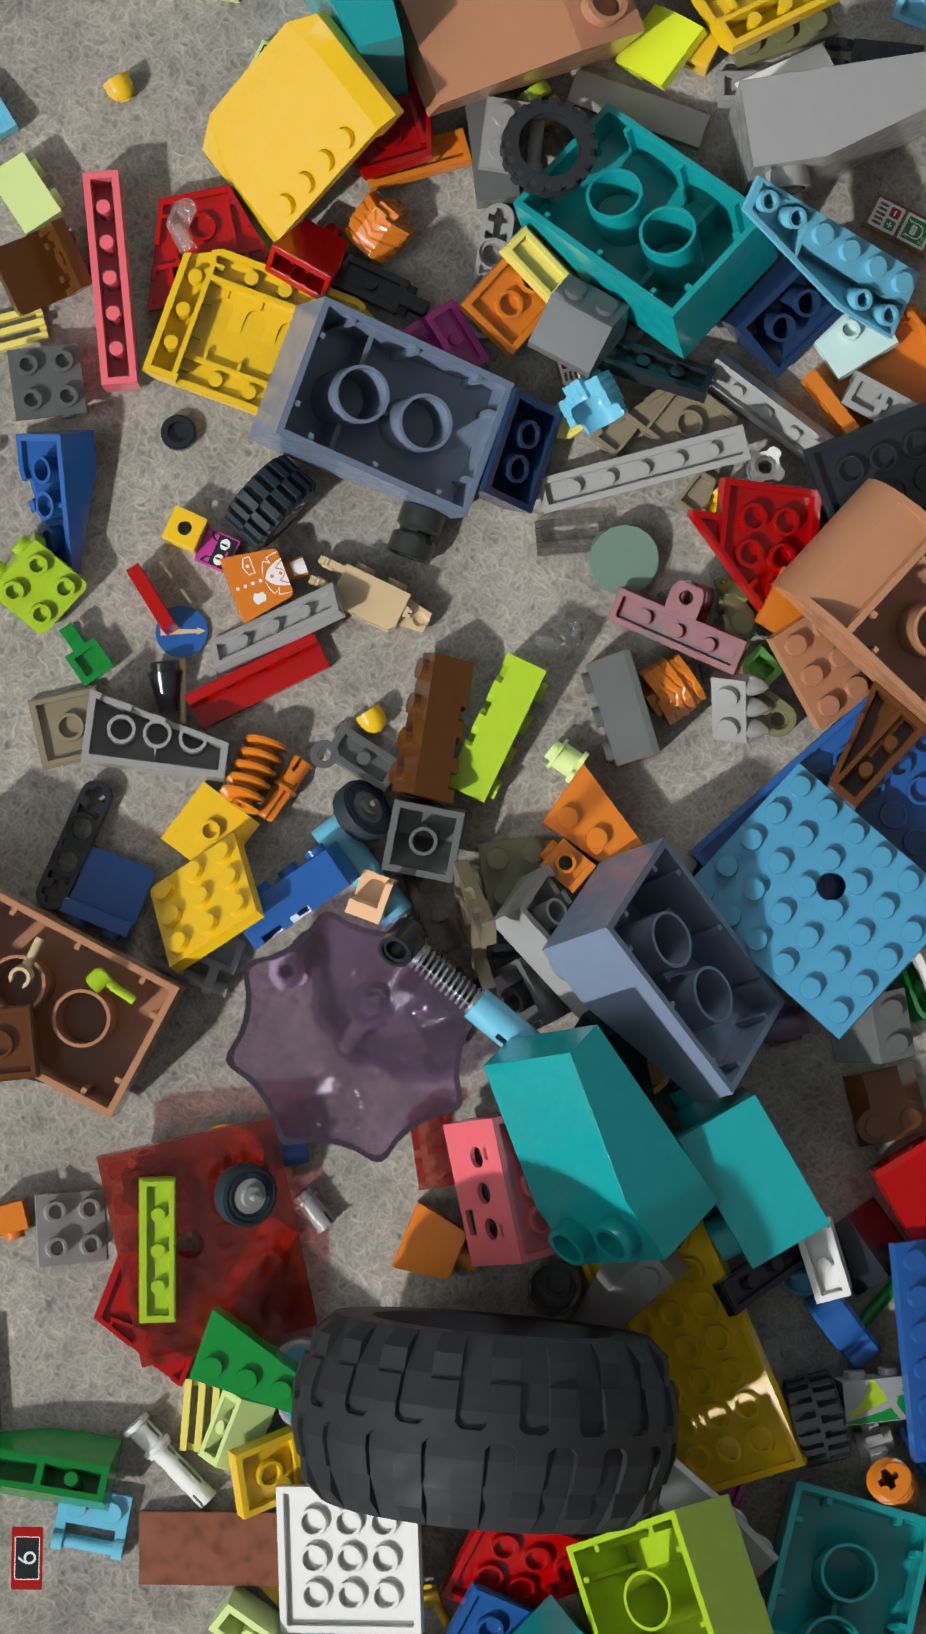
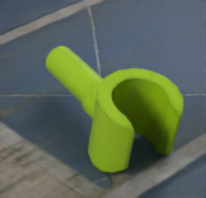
(100, 978)

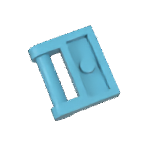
(115, 1520)

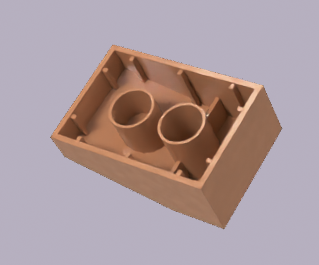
(494, 46)

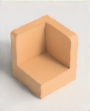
(372, 896)

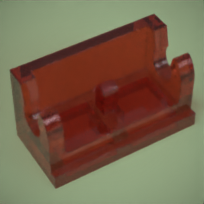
(432, 1154)

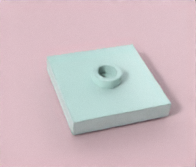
(851, 346)

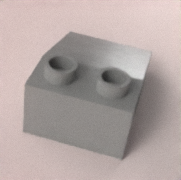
(825, 120)

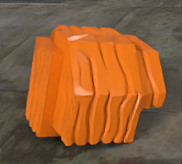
(379, 227)
(671, 689)

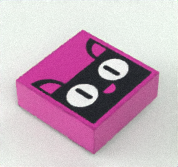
(215, 547)

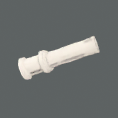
(158, 1448)

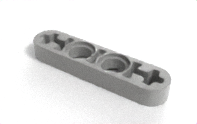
(482, 268)

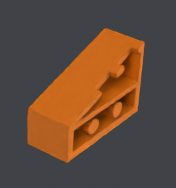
(590, 820)

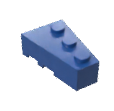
(301, 890)

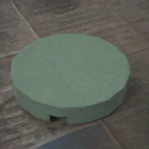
(623, 558)

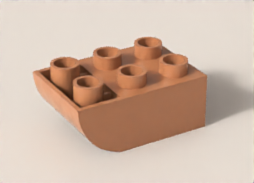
(868, 588)

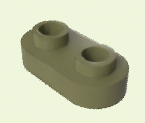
(776, 705)

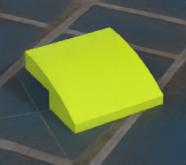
(662, 47)

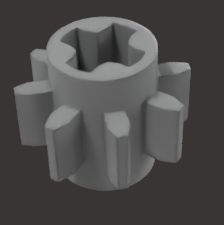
(873, 1441)

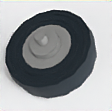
(245, 1194)

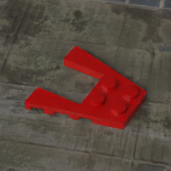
(404, 143)

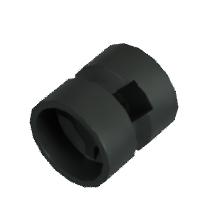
(416, 532)

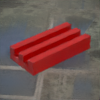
(152, 599)

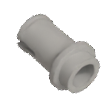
(313, 1209)

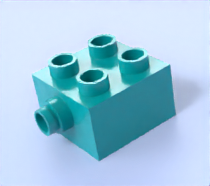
(758, 1187)

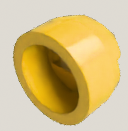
(119, 87)
(372, 720)

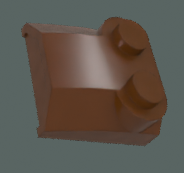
(885, 1104)

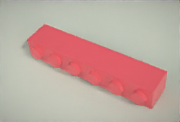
(111, 281)

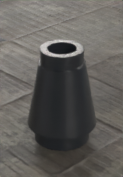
(166, 684)

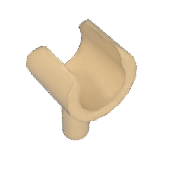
(28, 963)

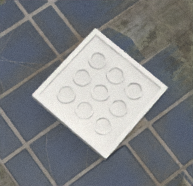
(346, 1568)

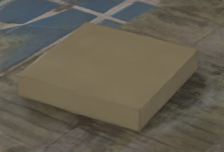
(60, 726)

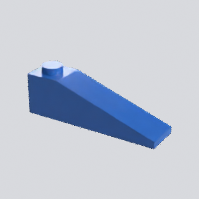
(62, 481)

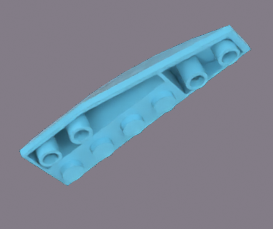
(835, 260)

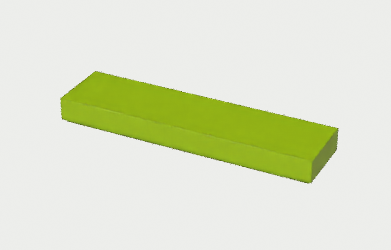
(157, 1249)

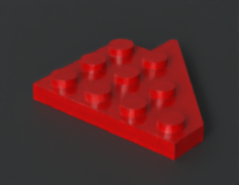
(758, 530)
(515, 1565)

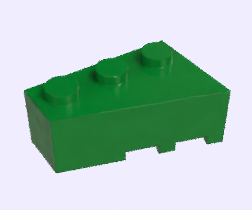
(243, 1362)

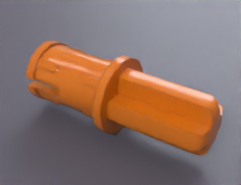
(284, 788)

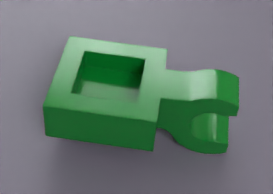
(87, 658)

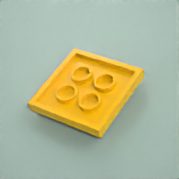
(206, 903)

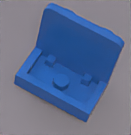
(109, 893)

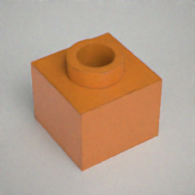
(14, 1219)

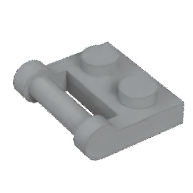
(495, 120)

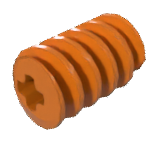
(250, 772)
(883, 1474)

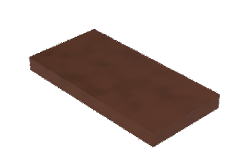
(207, 1548)

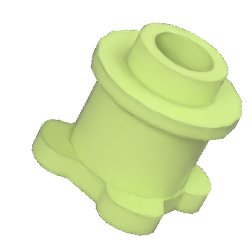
(565, 759)

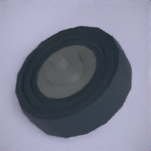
(362, 811)

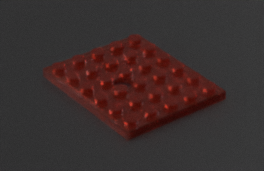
(247, 1270)

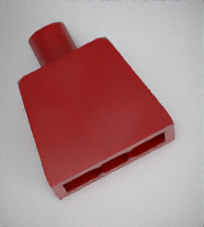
(308, 257)

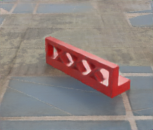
(257, 681)

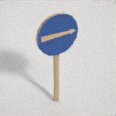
(184, 643)

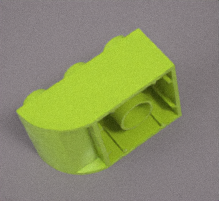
(672, 1575)

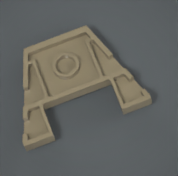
(666, 420)
(475, 920)

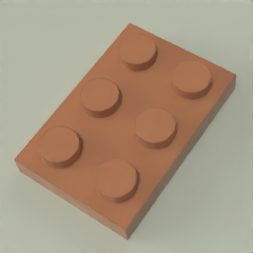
(818, 672)

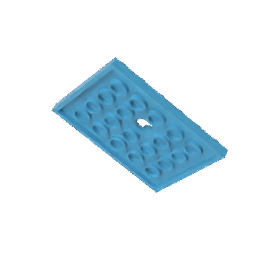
(819, 950)

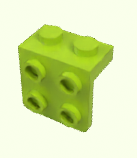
(38, 583)

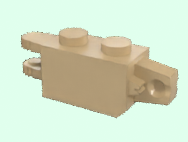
(374, 600)

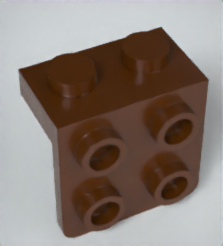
(43, 268)

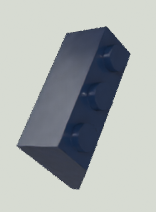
(780, 317)
(520, 453)

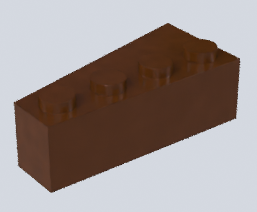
(432, 728)

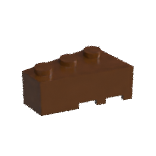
(876, 747)

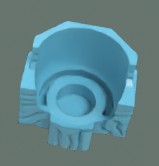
(592, 401)

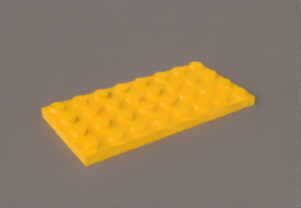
(726, 1392)

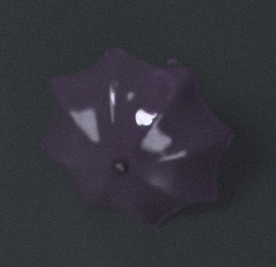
(347, 1041)

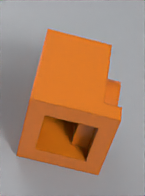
(580, 869)

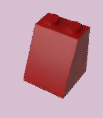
(903, 1185)

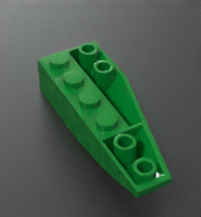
(59, 1466)

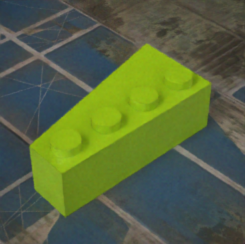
(497, 727)

